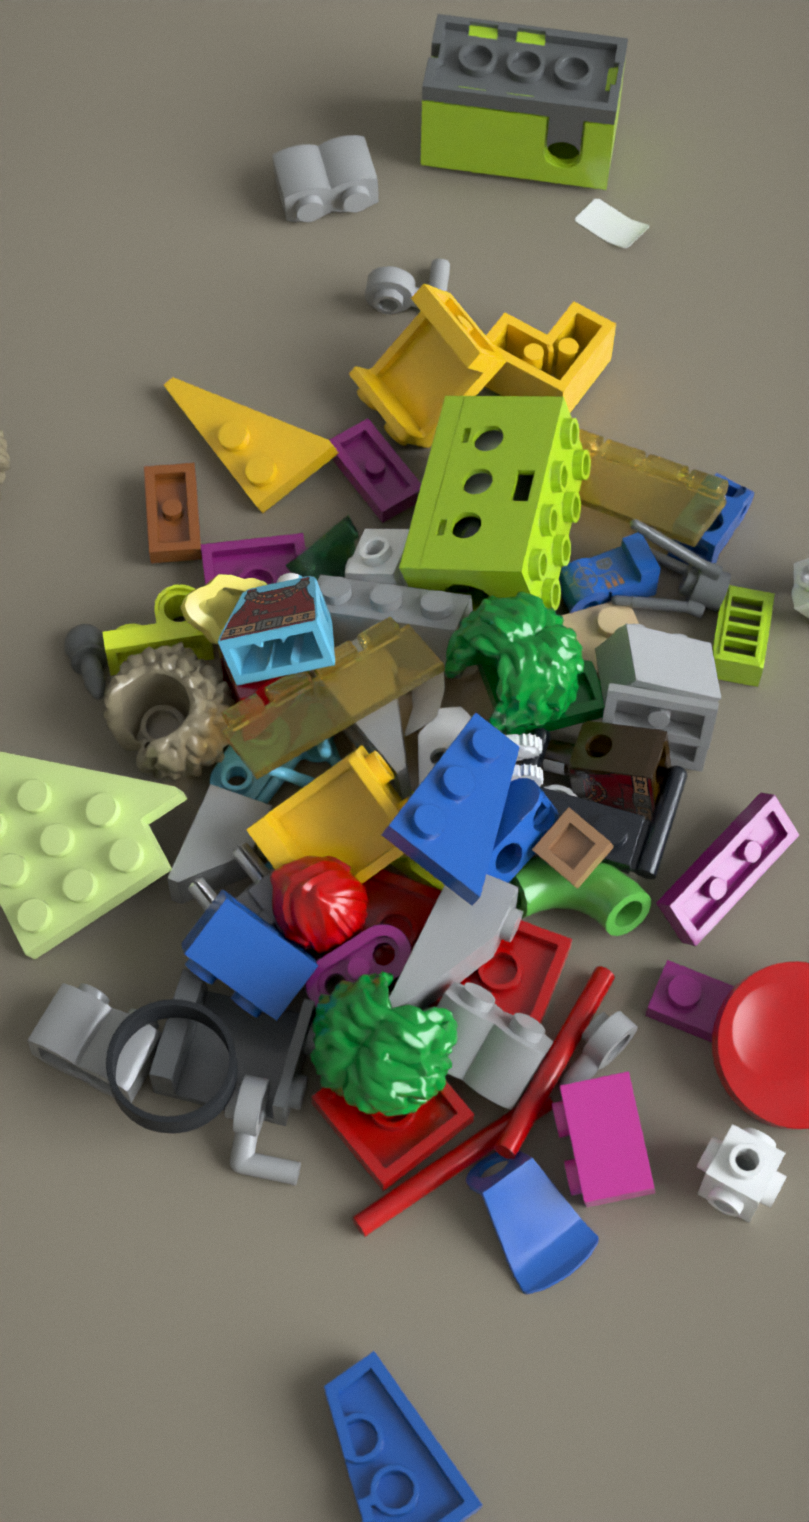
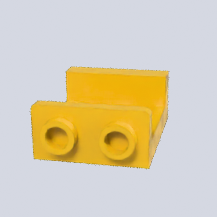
(431, 359)
(336, 817)

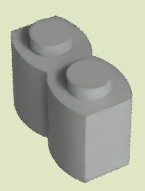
(325, 178)
(77, 1035)
(493, 1048)

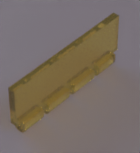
(650, 489)
(312, 710)

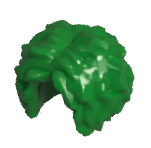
(532, 653)
(380, 1053)

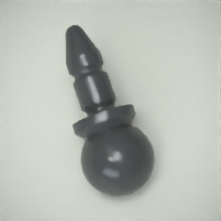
(88, 657)

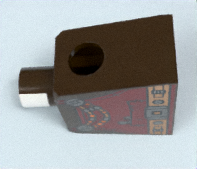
(614, 765)

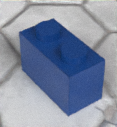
(247, 956)

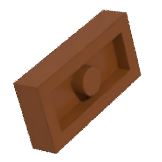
(172, 513)

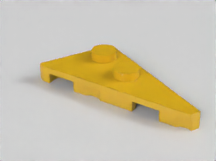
(258, 450)

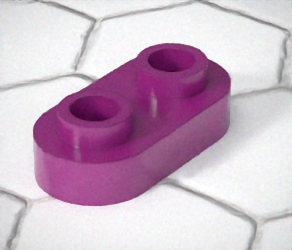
(358, 958)

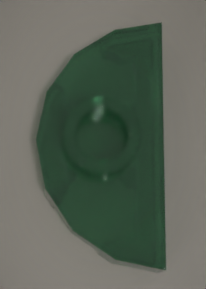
(328, 552)

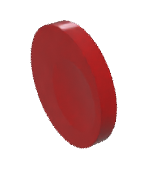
(764, 1045)

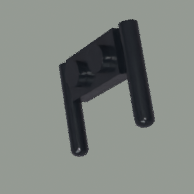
(636, 841)

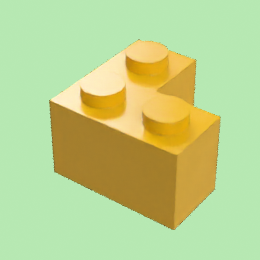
(555, 362)

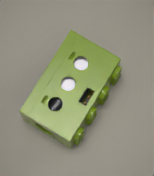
(497, 499)

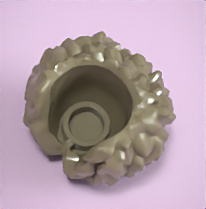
(169, 711)

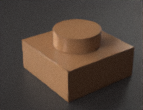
(573, 848)

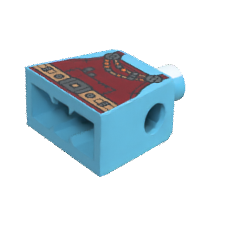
(278, 631)

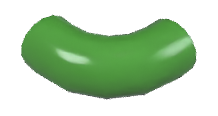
(604, 896)

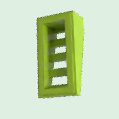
(737, 666)

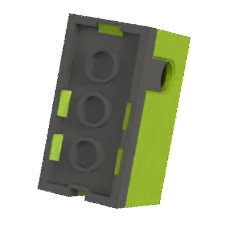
(521, 101)

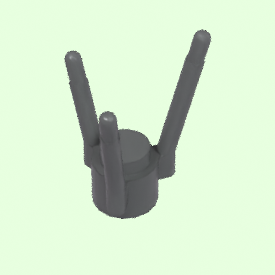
(701, 582)

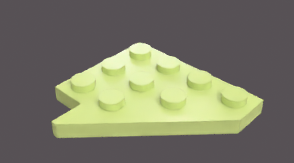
(73, 845)

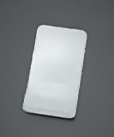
(610, 224)
(426, 703)

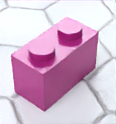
(605, 1140)

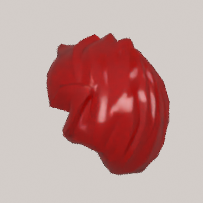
(318, 902)

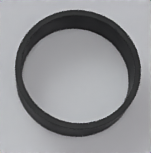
(161, 1010)

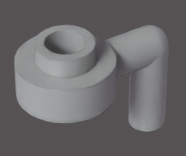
(391, 288)
(605, 1041)
(248, 1111)

